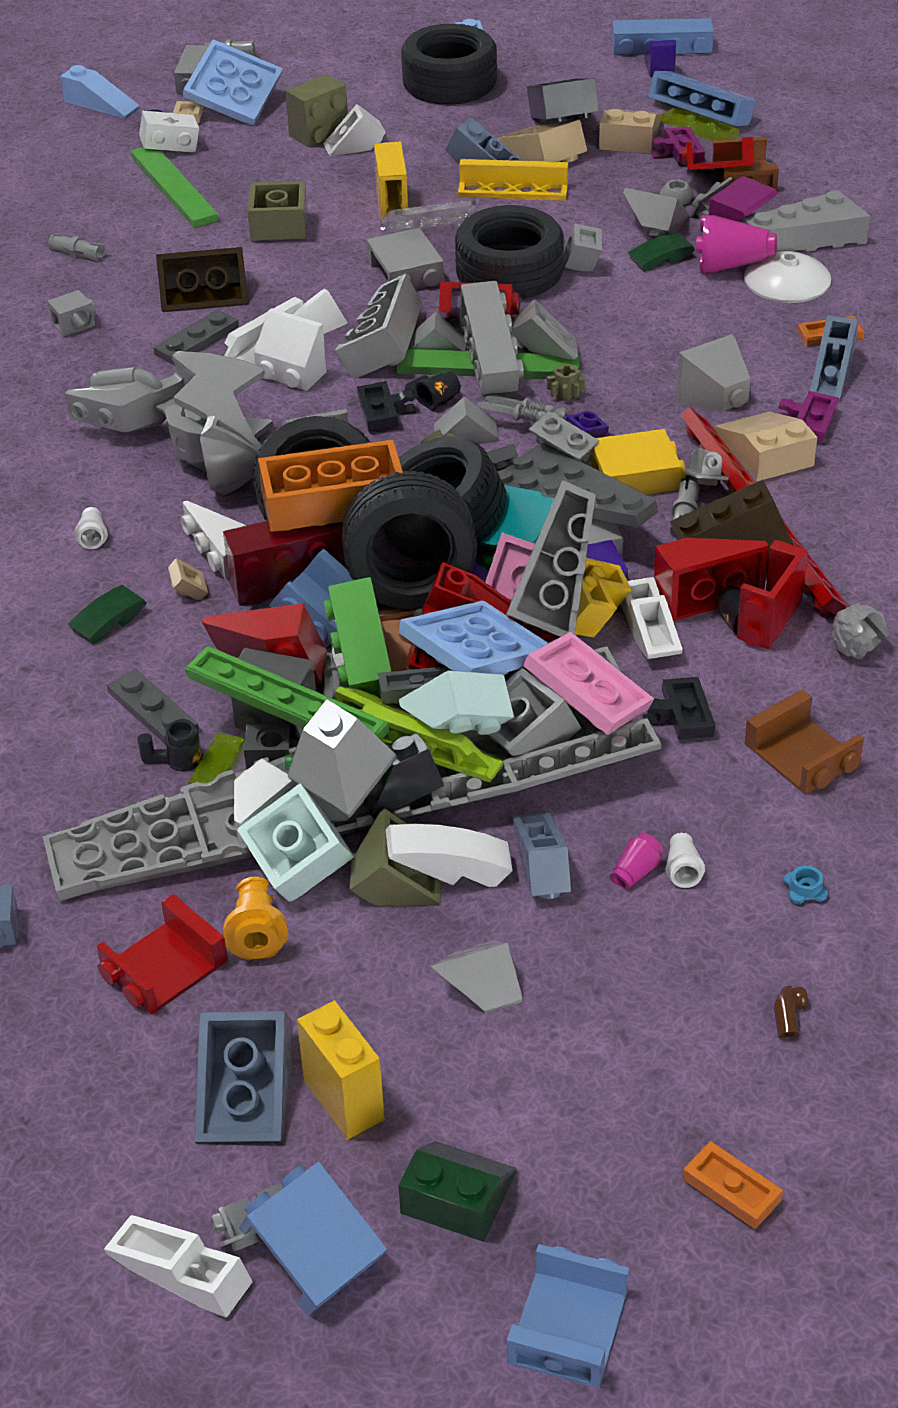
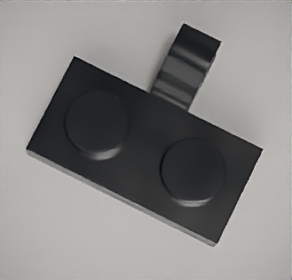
(381, 407)
(685, 706)

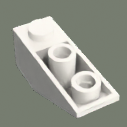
(208, 533)

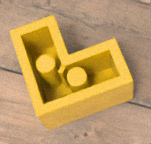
(601, 594)

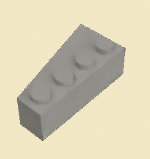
(382, 329)

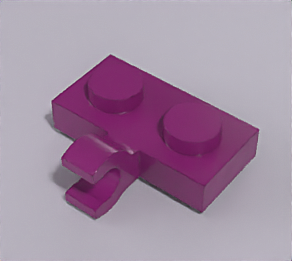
(674, 141)
(815, 411)

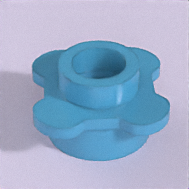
(805, 876)

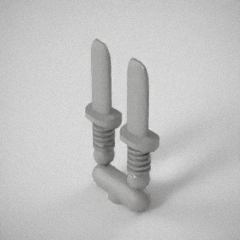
(518, 409)

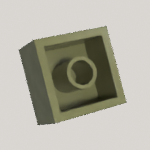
(316, 109)
(277, 210)

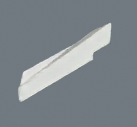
(319, 308)

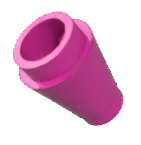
(637, 860)

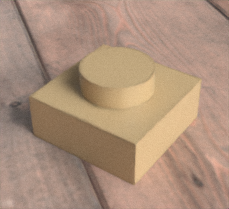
(189, 108)
(187, 580)

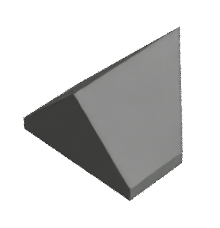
(483, 975)

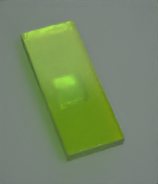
(218, 758)

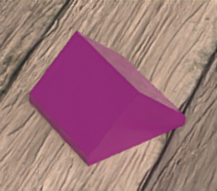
(740, 199)

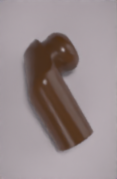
(785, 1010)

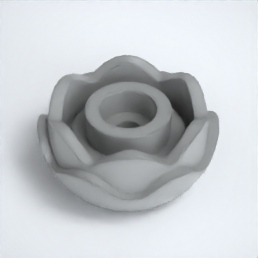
(678, 189)

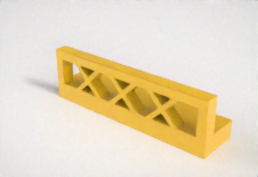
(513, 177)

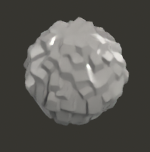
(858, 630)

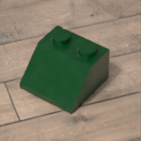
(454, 1189)

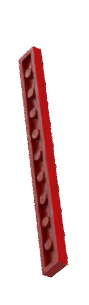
(815, 582)

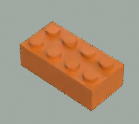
(321, 484)

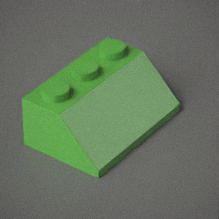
(358, 634)

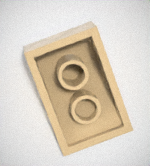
(628, 130)
(547, 142)
(770, 444)

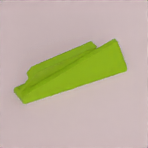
(446, 748)

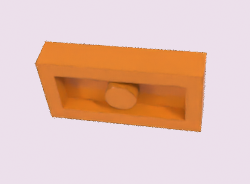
(732, 1185)

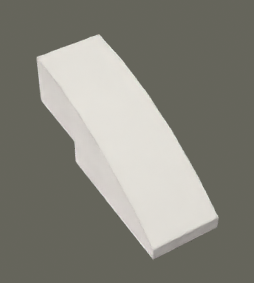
(650, 619)
(449, 852)
(180, 1264)

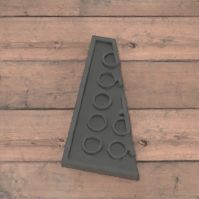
(546, 467)

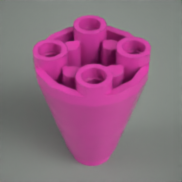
(732, 244)

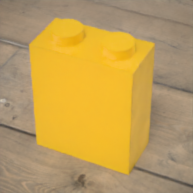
(390, 177)
(641, 461)
(341, 1069)

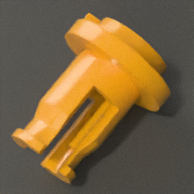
(255, 926)

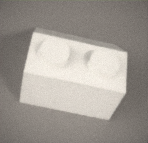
(291, 350)

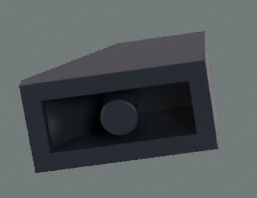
(407, 779)

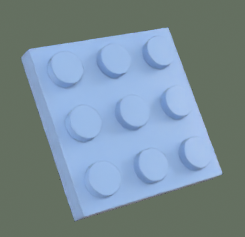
(232, 82)
(472, 638)

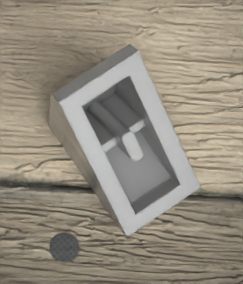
(437, 335)
(468, 422)

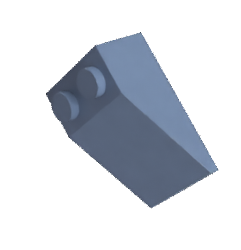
(243, 1076)

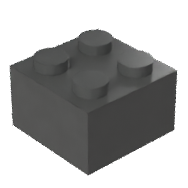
(291, 668)

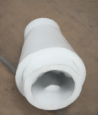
(91, 529)
(684, 862)

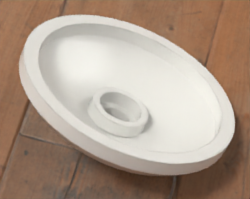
(788, 278)

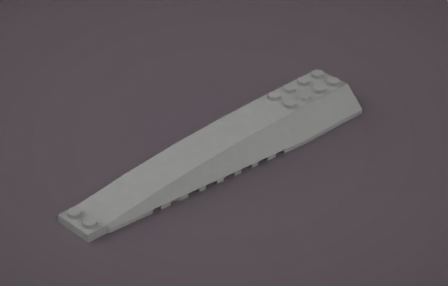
(199, 827)

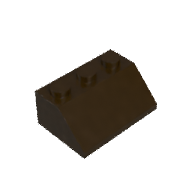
(202, 279)
(738, 516)

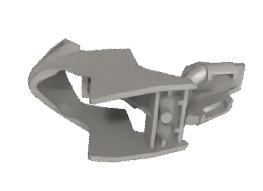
(198, 407)

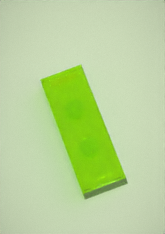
(700, 124)

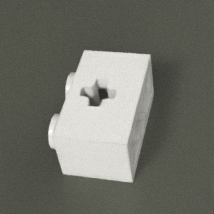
(168, 131)

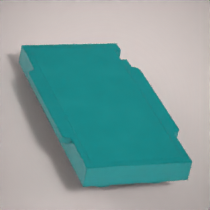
(521, 517)

